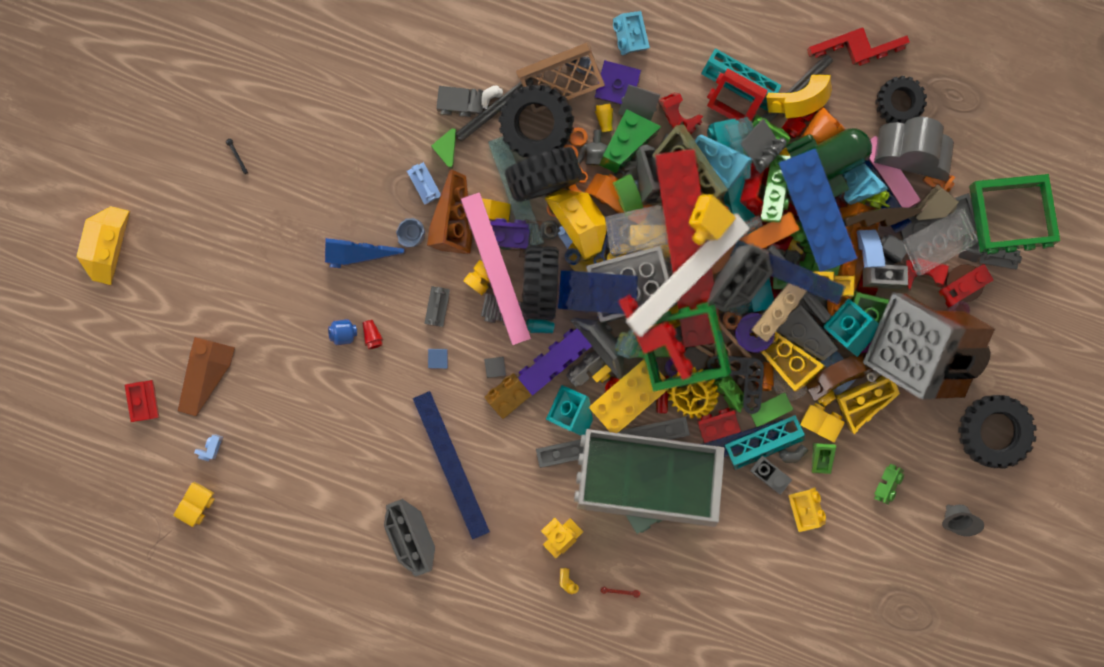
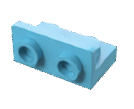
(630, 32)

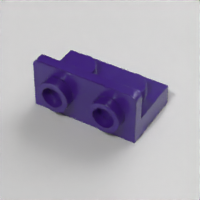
(511, 234)

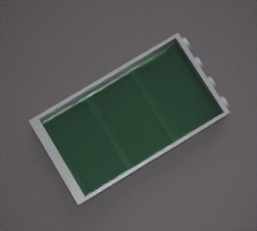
(650, 478)

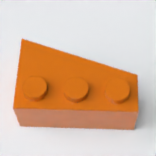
(603, 189)

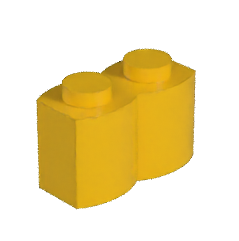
(821, 422)
(194, 504)

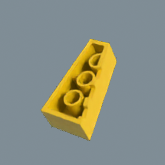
(791, 362)

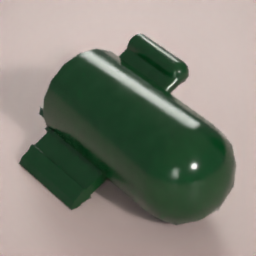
(836, 154)

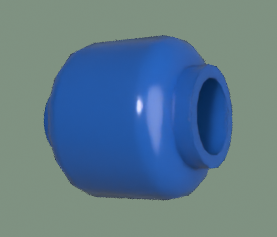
(342, 332)

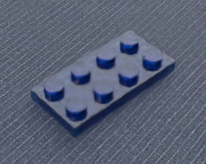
(595, 291)

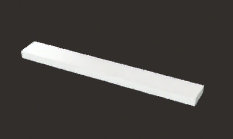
(685, 277)

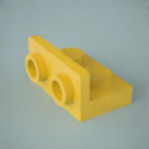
(807, 509)

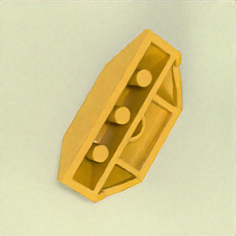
(580, 220)
(102, 243)

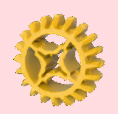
(687, 400)

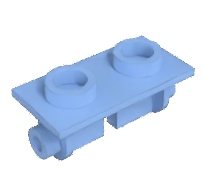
(424, 183)

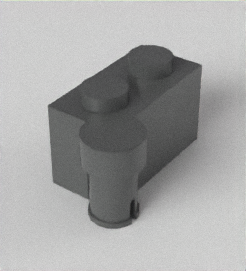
(459, 100)

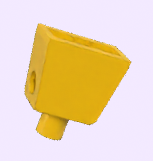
(710, 219)

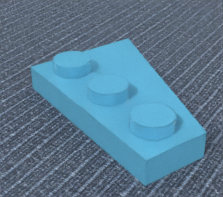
(724, 160)

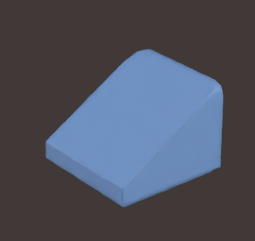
(438, 358)

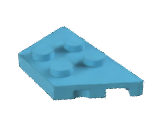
(862, 184)

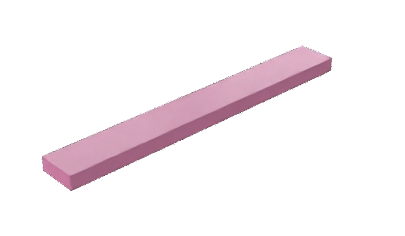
(495, 268)

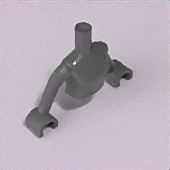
(594, 152)

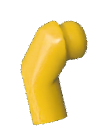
(566, 583)

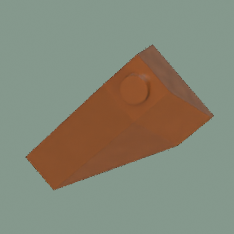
(450, 226)
(204, 371)

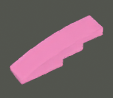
(895, 181)

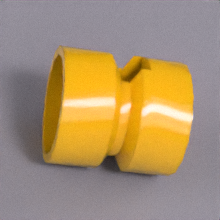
(478, 279)

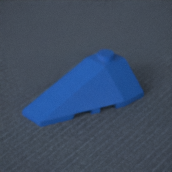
(348, 253)

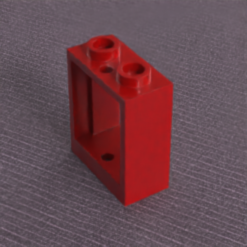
(741, 83)
(751, 189)

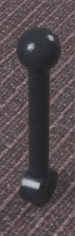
(229, 142)

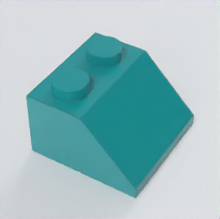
(852, 327)

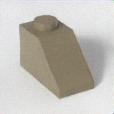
(937, 204)

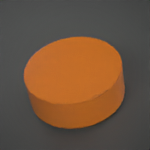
(578, 137)

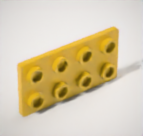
(626, 399)

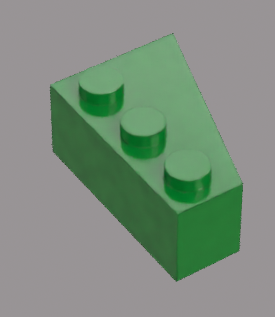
(628, 138)

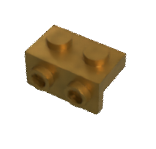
(507, 395)

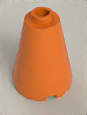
(823, 126)

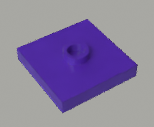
(616, 80)

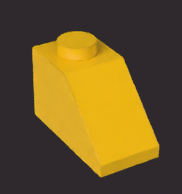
(496, 209)

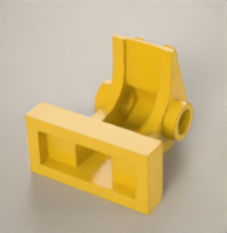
(560, 536)

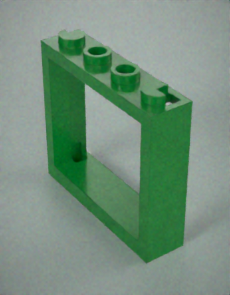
(985, 244)
(651, 363)

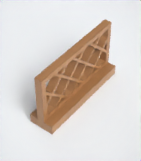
(558, 60)

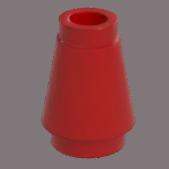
(372, 335)

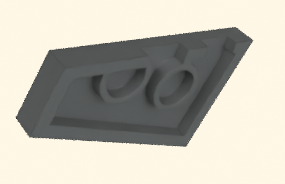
(807, 333)

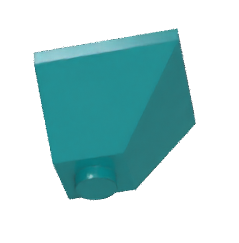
(571, 411)

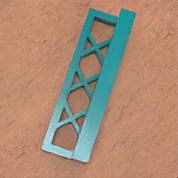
(714, 68)
(765, 449)

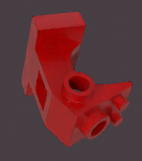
(670, 106)
(938, 274)

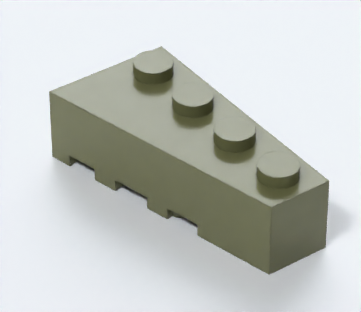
(709, 181)

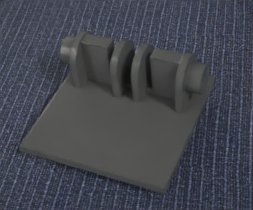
(762, 146)

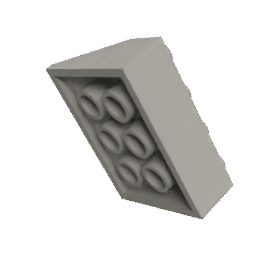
(646, 264)

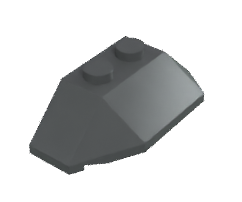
(740, 278)
(602, 342)
(409, 537)

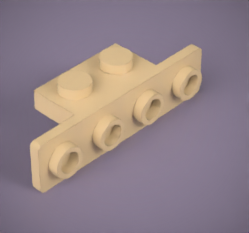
(778, 311)

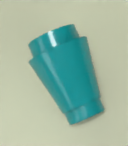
(540, 326)

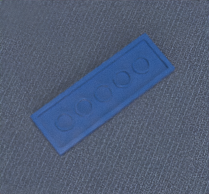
(817, 210)

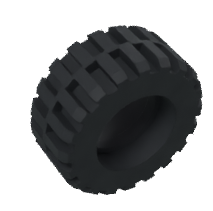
(536, 95)
(543, 174)
(540, 282)
(1022, 436)

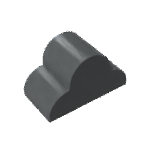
(916, 147)

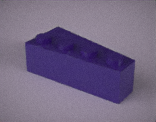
(555, 361)

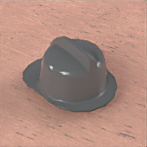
(962, 521)

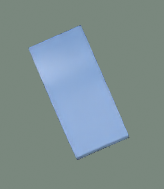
(872, 249)

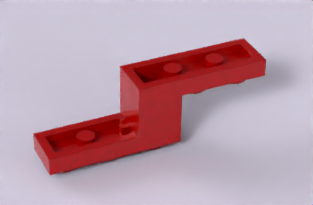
(858, 47)
(658, 336)

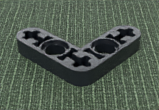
(746, 370)

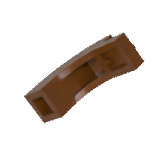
(837, 375)

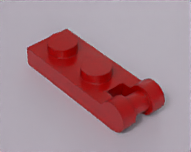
(966, 285)

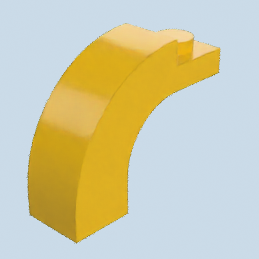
(803, 102)

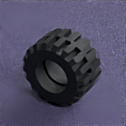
(908, 86)

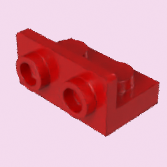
(719, 425)

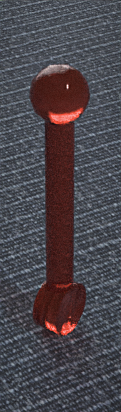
(636, 593)

